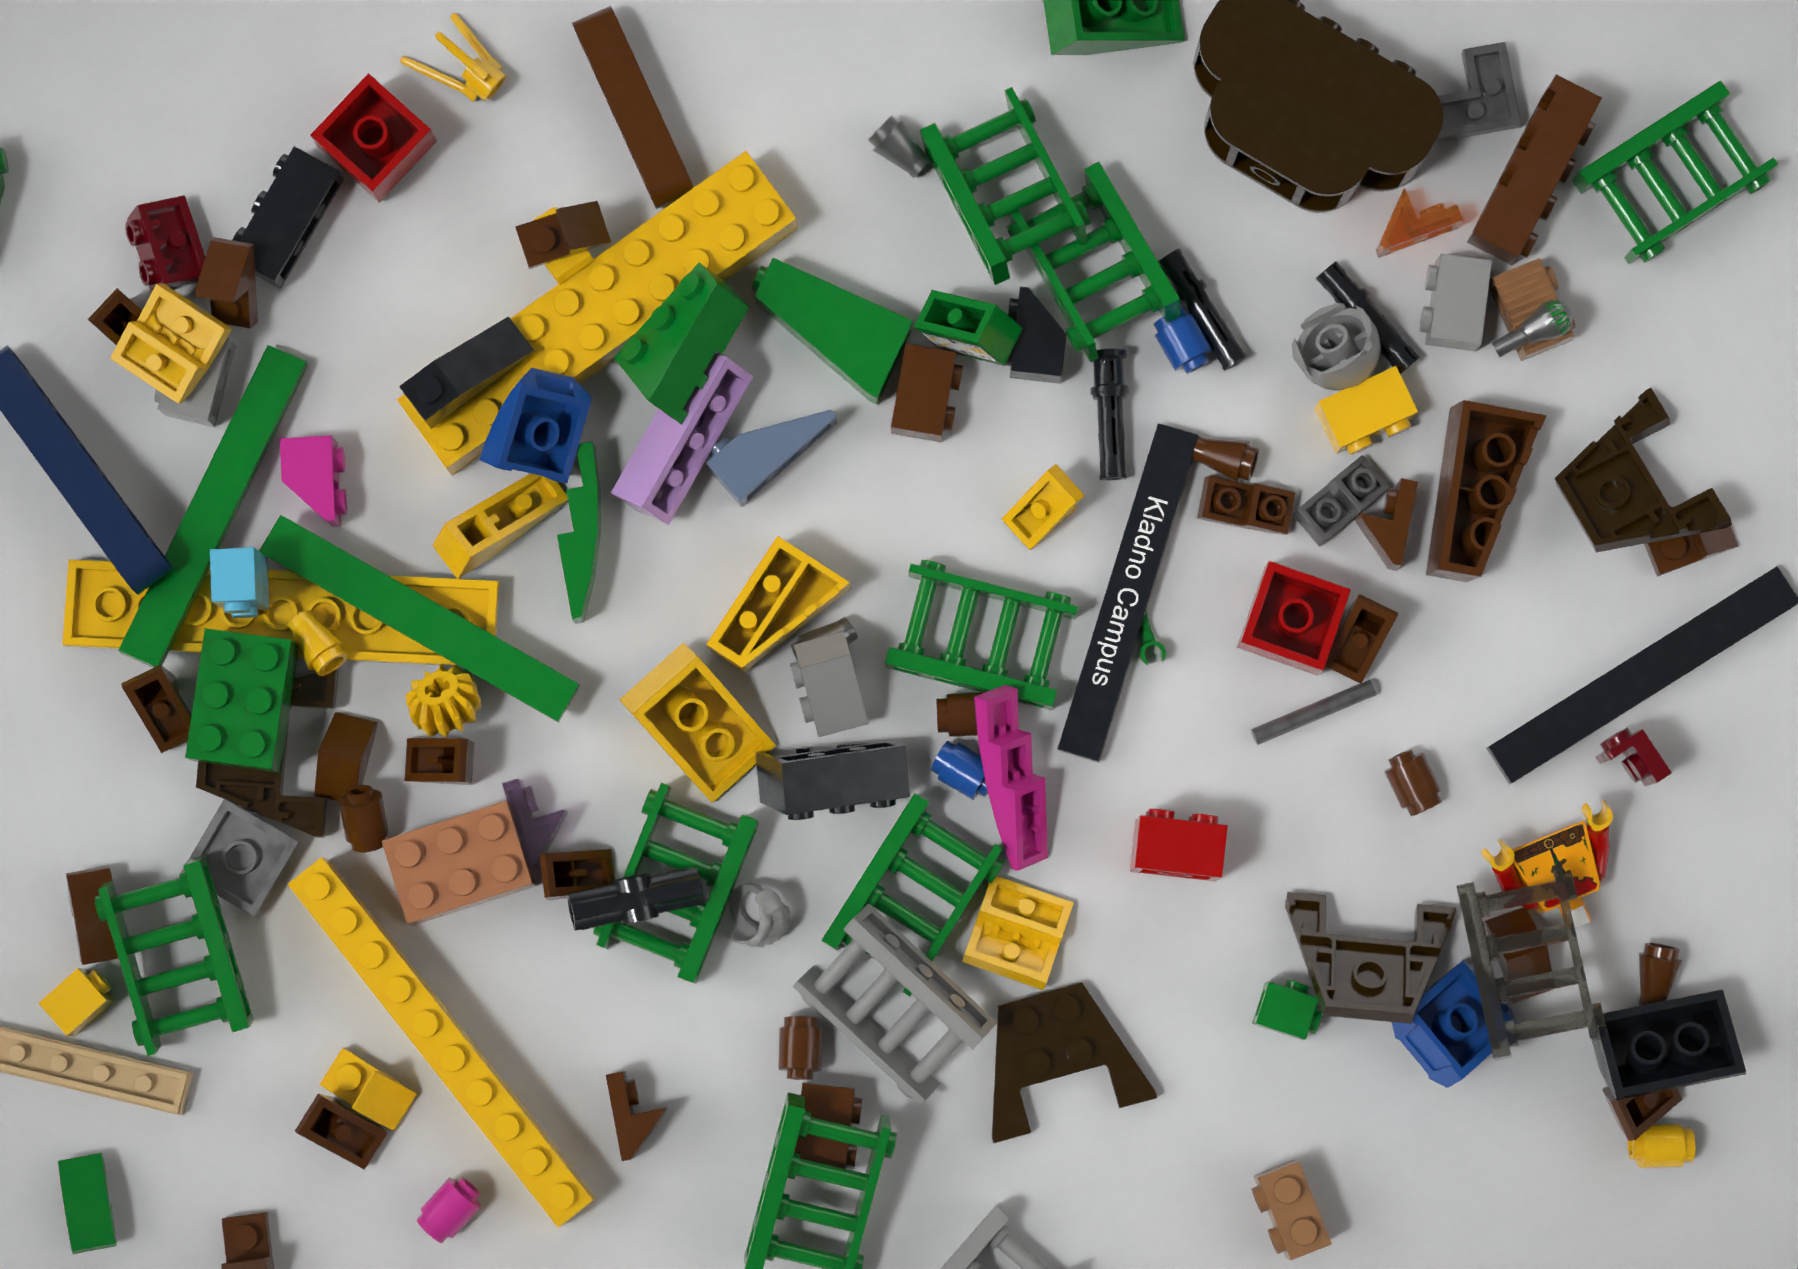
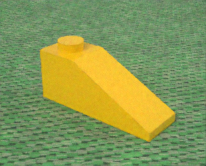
(497, 522)

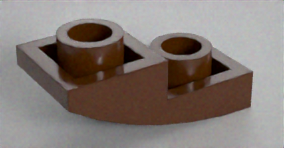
(1246, 505)
(92, 934)

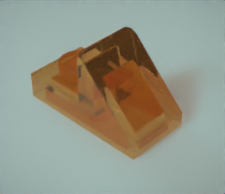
(1406, 230)

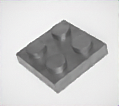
(244, 856)

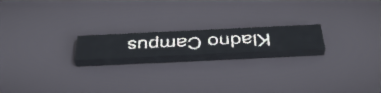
(1128, 593)

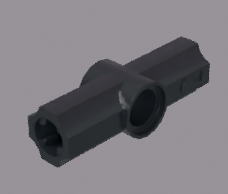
(635, 898)

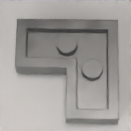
(1491, 96)

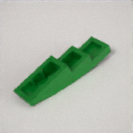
(581, 548)

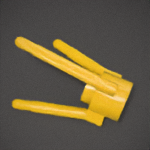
(482, 77)

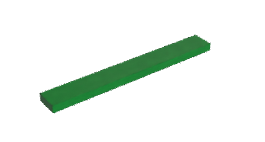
(214, 506)
(419, 618)

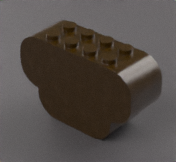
(1310, 105)

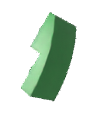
(87, 1203)

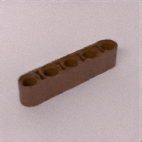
(633, 107)

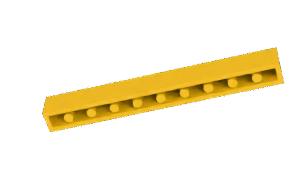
(442, 1041)

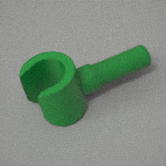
(1148, 639)

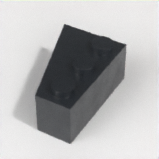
(833, 778)

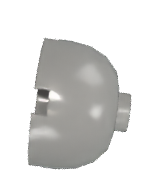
(1337, 347)

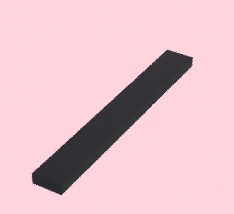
(1643, 675)

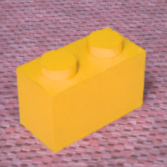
(1366, 411)

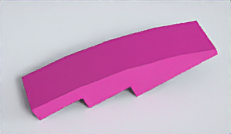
(1013, 789)

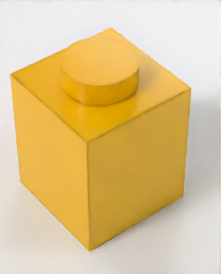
(78, 1000)

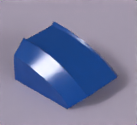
(539, 426)
(1449, 1027)

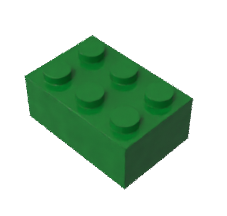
(242, 700)

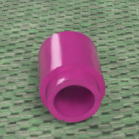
(449, 1209)

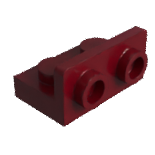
(166, 242)
(1641, 756)

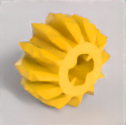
(443, 701)

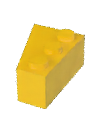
(775, 604)

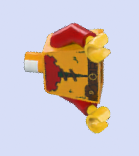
(1577, 848)

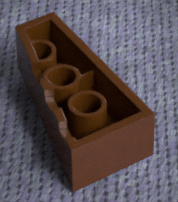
(1534, 170)
(1476, 484)

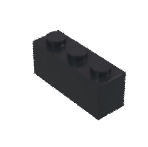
(289, 213)

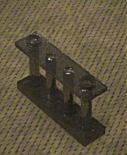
(1497, 991)

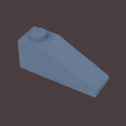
(762, 454)

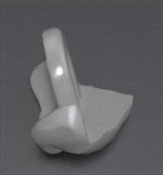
(773, 916)

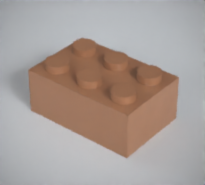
(457, 863)

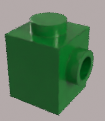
(1288, 1009)

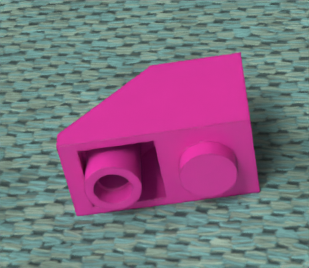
(312, 472)

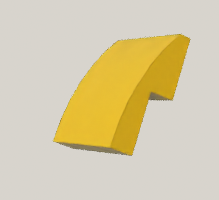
(171, 343)
(1018, 932)

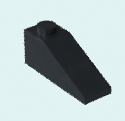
(466, 371)

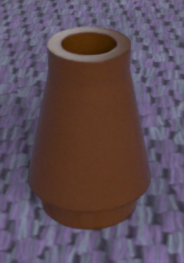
(1229, 457)
(1657, 972)

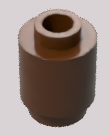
(957, 714)
(1413, 782)
(363, 818)
(800, 1047)

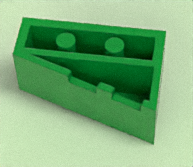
(680, 340)

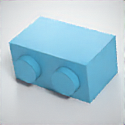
(239, 581)

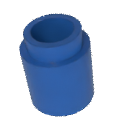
(1183, 342)
(960, 769)

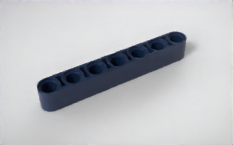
(78, 476)

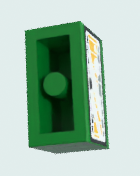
(968, 327)

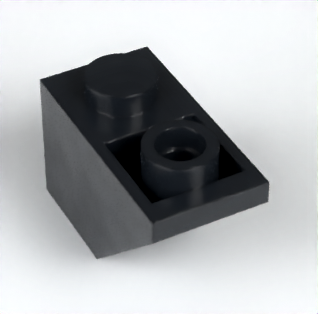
(1041, 343)

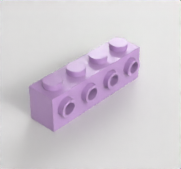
(674, 453)

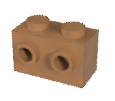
(1292, 1211)

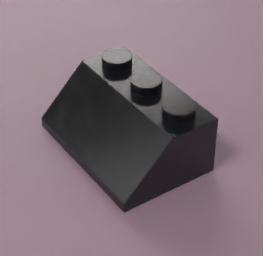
(1668, 1045)

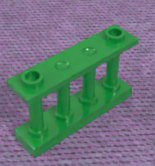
(1673, 133)
(979, 218)
(1137, 261)
(951, 666)
(894, 858)
(719, 876)
(205, 924)
(786, 1164)

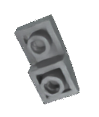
(1340, 500)

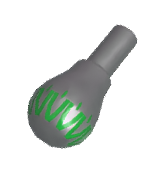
(1547, 322)

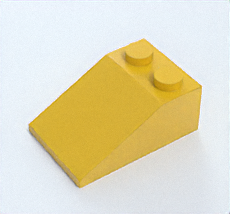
(697, 722)

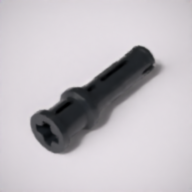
(1109, 393)

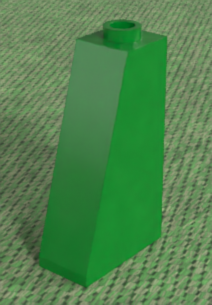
(836, 325)

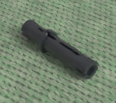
(1346, 291)
(1197, 302)

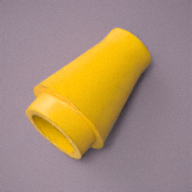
(317, 644)

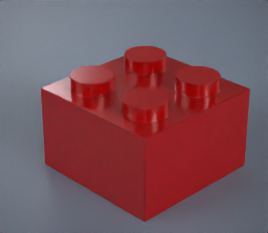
(373, 137)
(1293, 618)
(1179, 846)

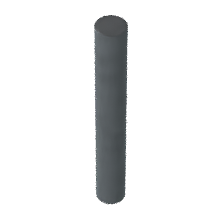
(1313, 712)

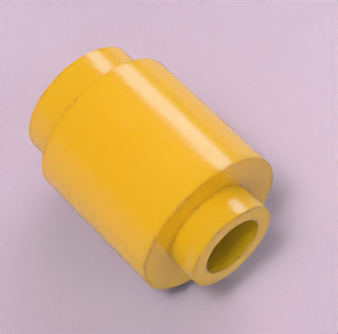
(1663, 1146)

